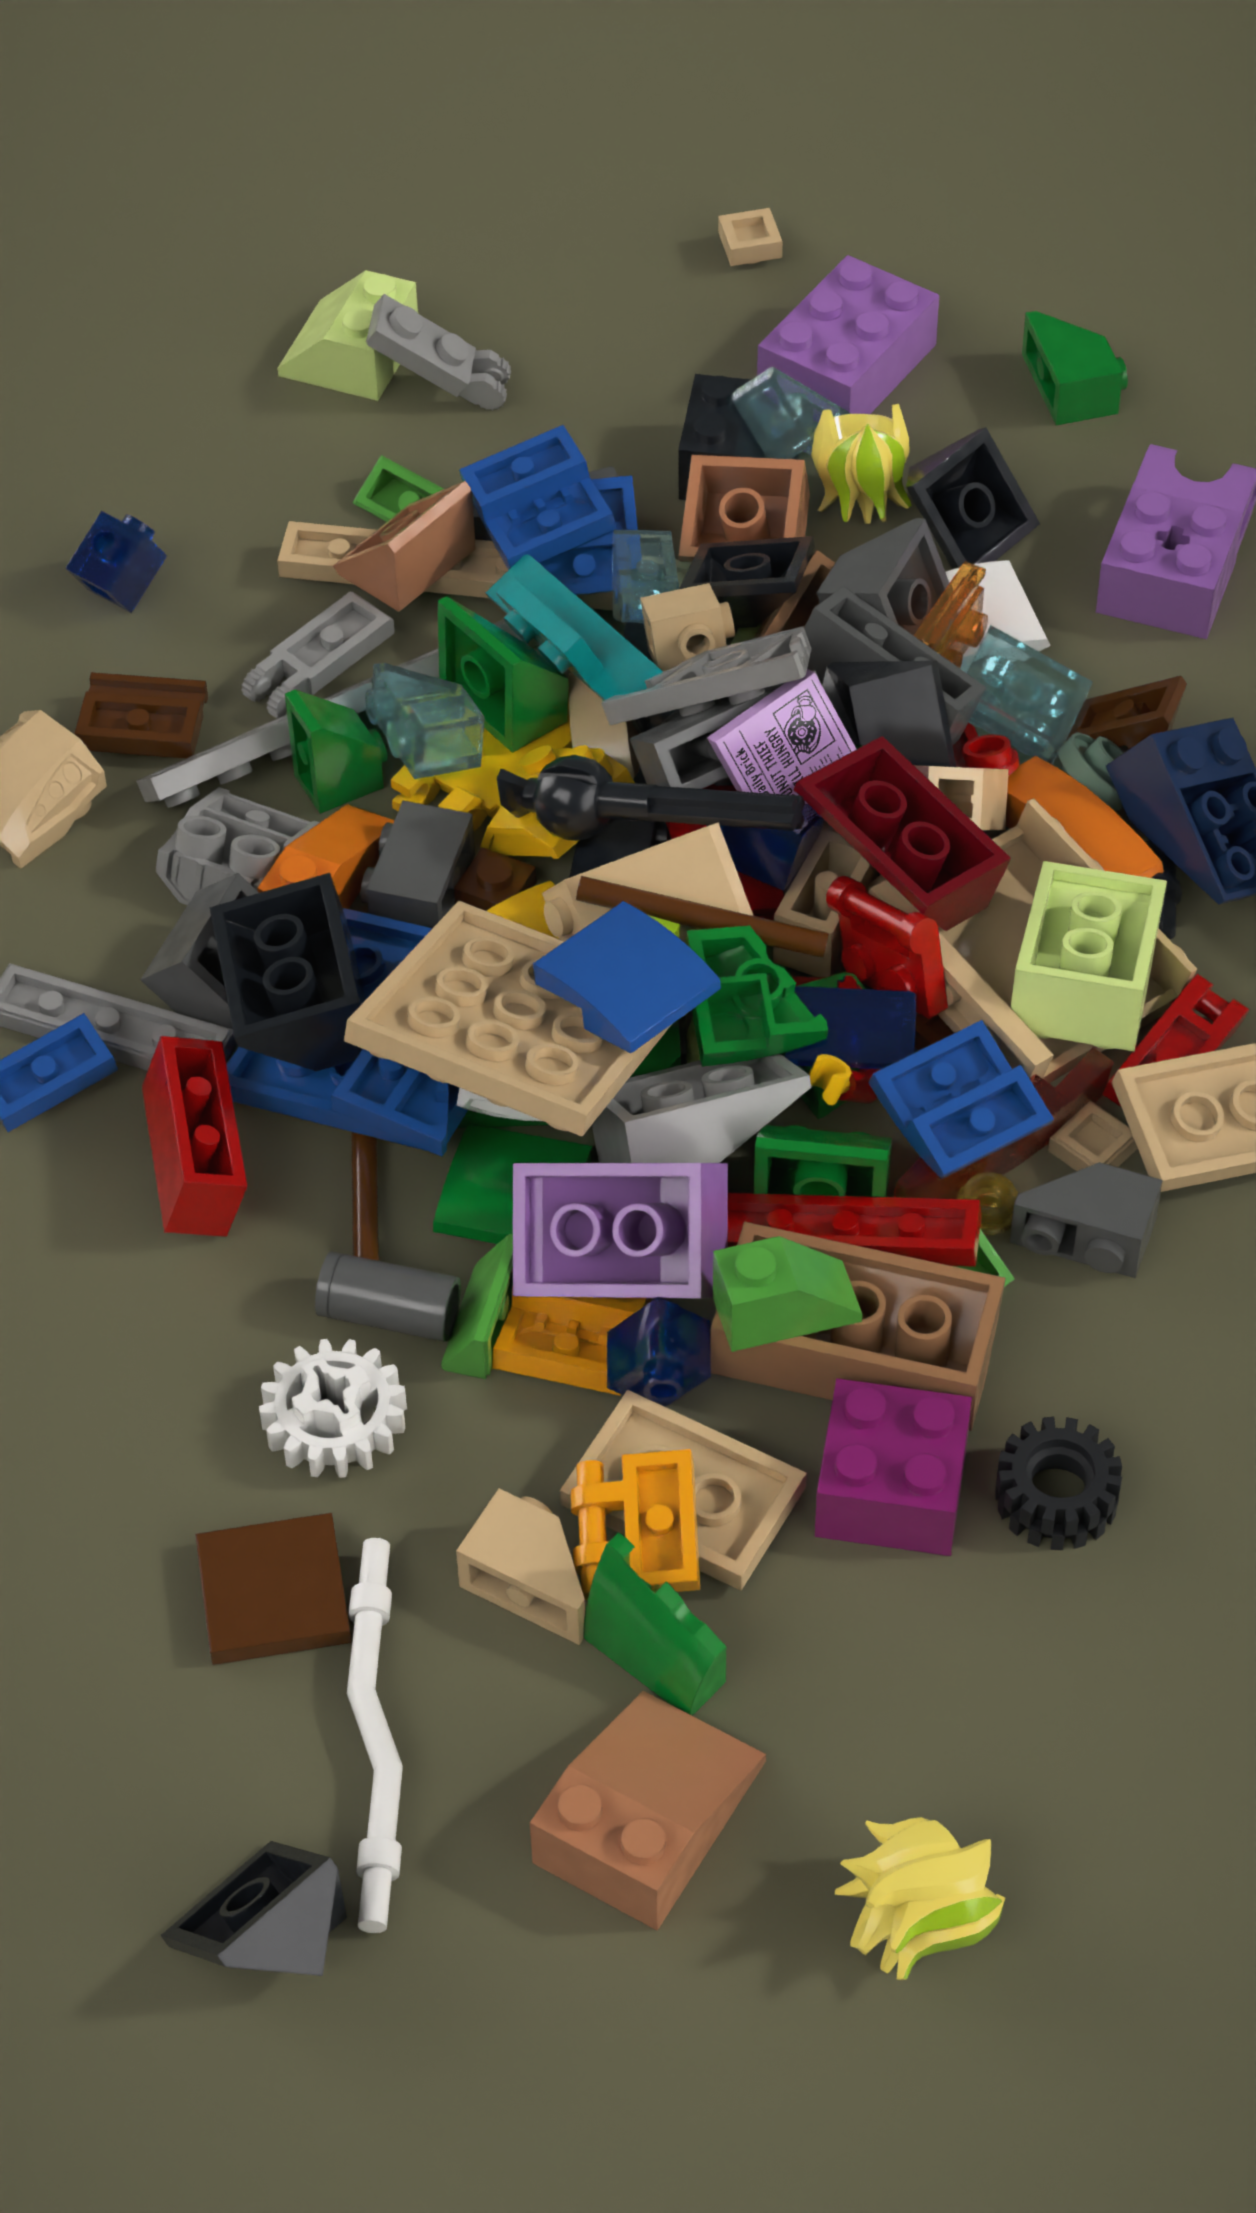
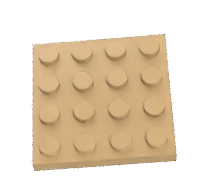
(477, 1020)

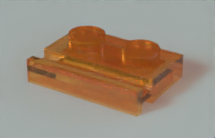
(957, 616)

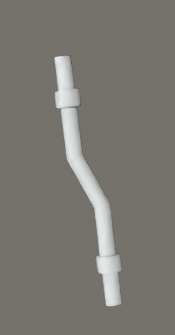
(380, 1852)

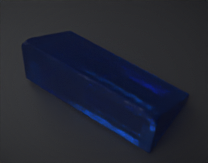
(863, 1026)

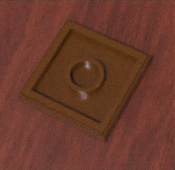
(272, 1588)

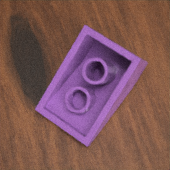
(618, 1229)

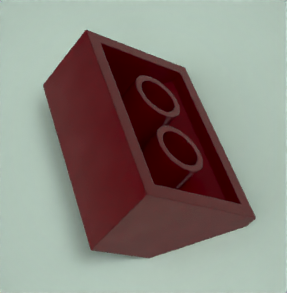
(908, 831)

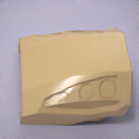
(43, 784)

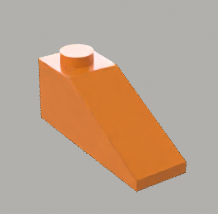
(338, 846)

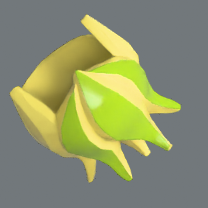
(861, 461)
(920, 1893)

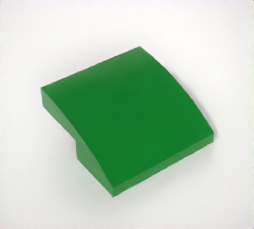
(479, 1183)

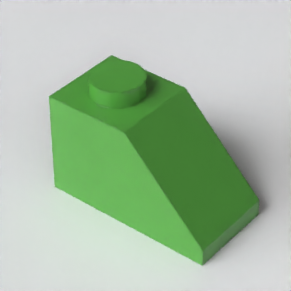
(780, 1292)

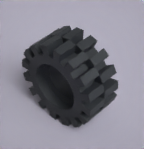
(1067, 1451)

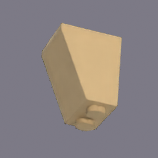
(686, 868)

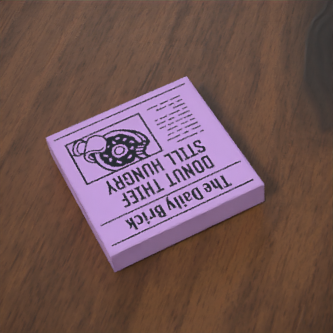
(782, 738)

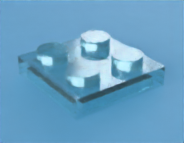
(1026, 695)

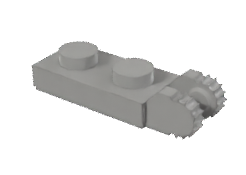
(438, 354)
(318, 651)

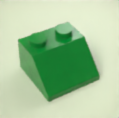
(821, 1162)

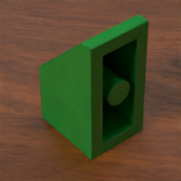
(1072, 369)
(332, 751)

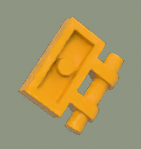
(657, 1515)

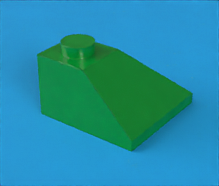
(502, 675)

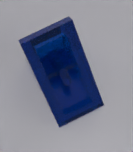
(773, 854)

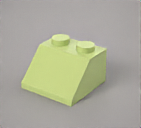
(333, 343)

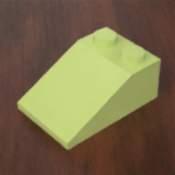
(1088, 955)

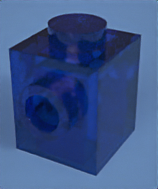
(117, 560)
(659, 1352)

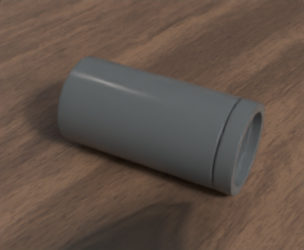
(387, 1296)

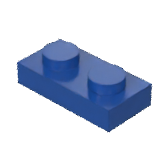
(52, 1071)

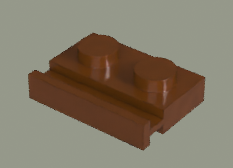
(142, 715)

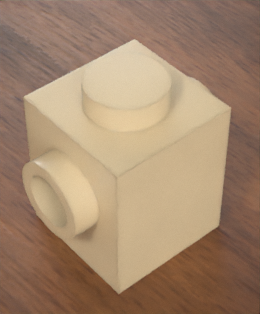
(685, 624)

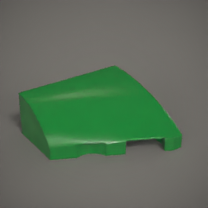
(756, 1006)
(652, 1632)

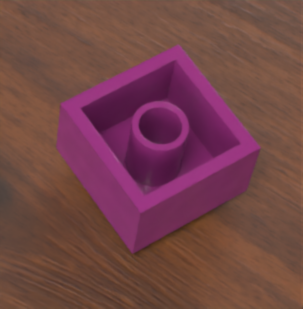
(892, 1467)

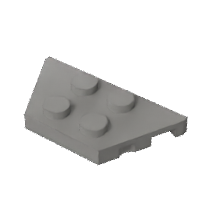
(727, 671)

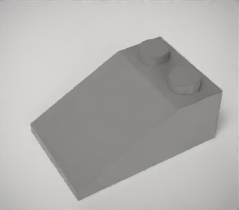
(695, 1110)

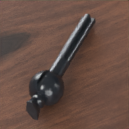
(578, 799)

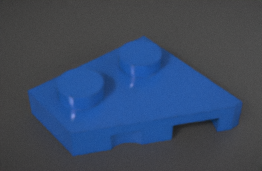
(395, 1101)

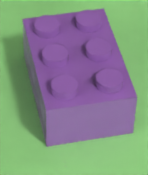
(854, 335)

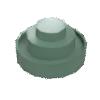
(1086, 761)

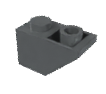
(1090, 1218)

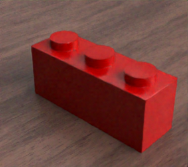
(194, 1137)

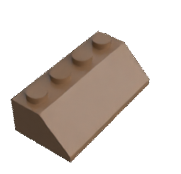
(918, 1328)

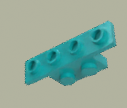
(569, 631)

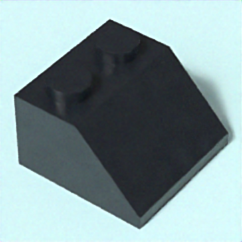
(714, 425)

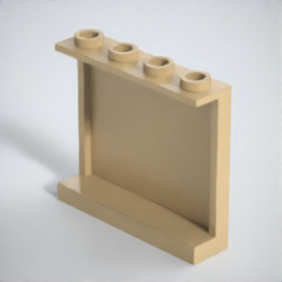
(985, 949)

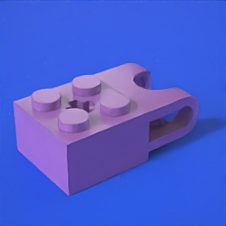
(1175, 545)

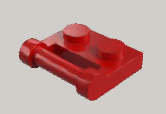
(889, 946)

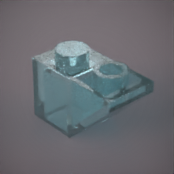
(425, 720)

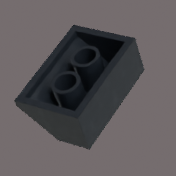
(290, 972)

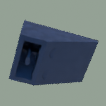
(1196, 803)

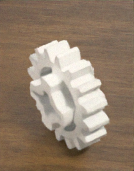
(332, 1409)

